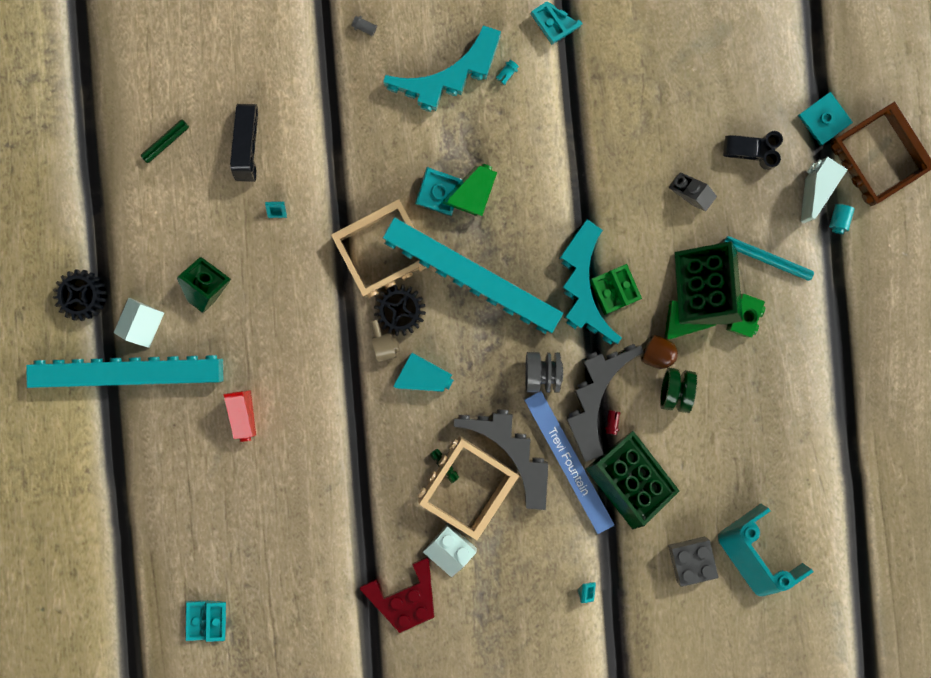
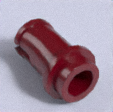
(612, 422)

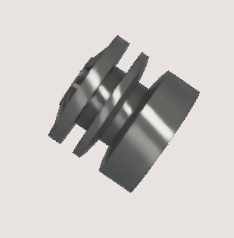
(543, 372)

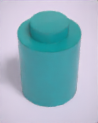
(841, 218)

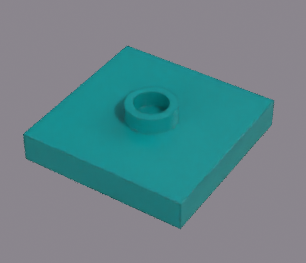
(825, 119)
(434, 189)

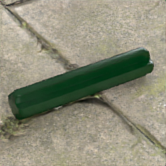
(164, 141)

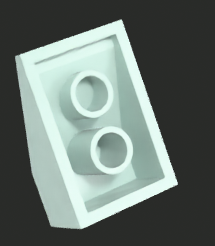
(819, 186)

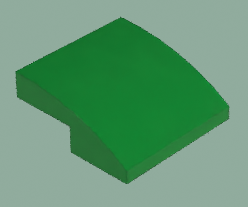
(615, 289)

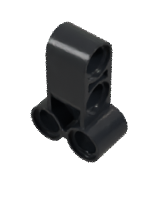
(754, 148)

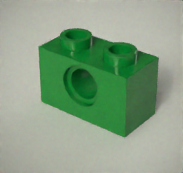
(756, 309)

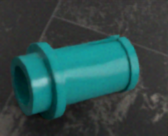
(509, 69)

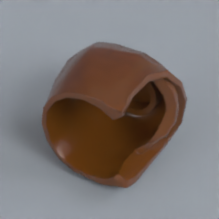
(660, 353)

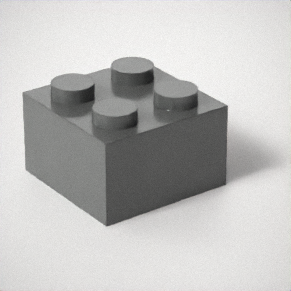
(693, 561)

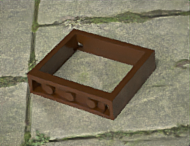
(908, 139)

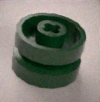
(678, 390)

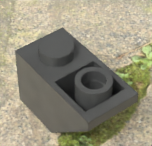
(693, 191)

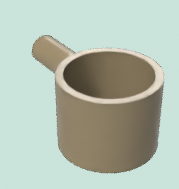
(384, 345)

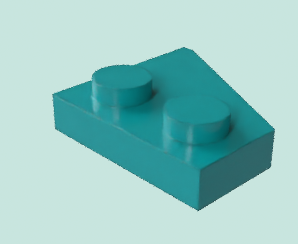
(554, 22)

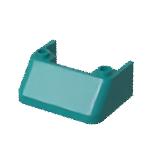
(737, 542)

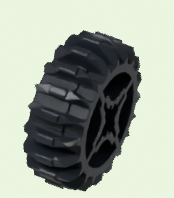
(384, 303)
(67, 304)

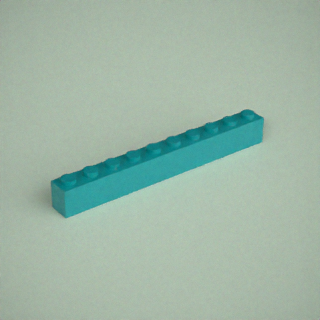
(472, 275)
(124, 373)

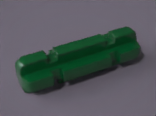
(452, 475)

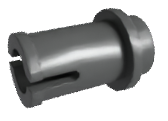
(363, 25)

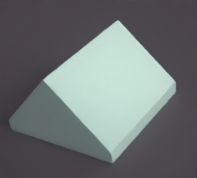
(138, 323)

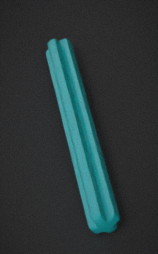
(771, 259)

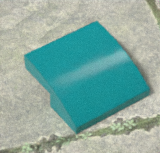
(205, 620)

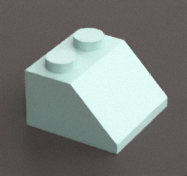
(450, 550)

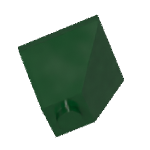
(202, 284)

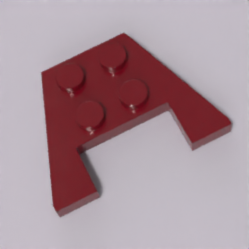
(408, 606)

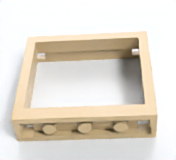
(362, 224)
(492, 505)

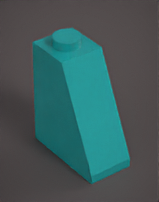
(423, 375)

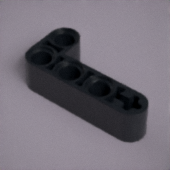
(244, 142)

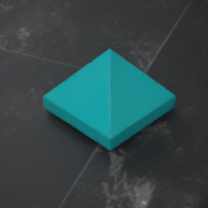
(276, 209)
(587, 592)

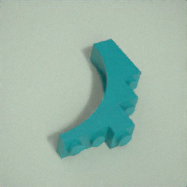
(453, 79)
(584, 310)

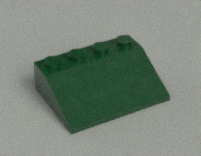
(708, 285)
(633, 480)

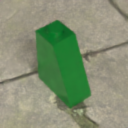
(473, 191)
(675, 329)

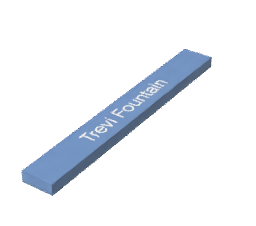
(569, 462)

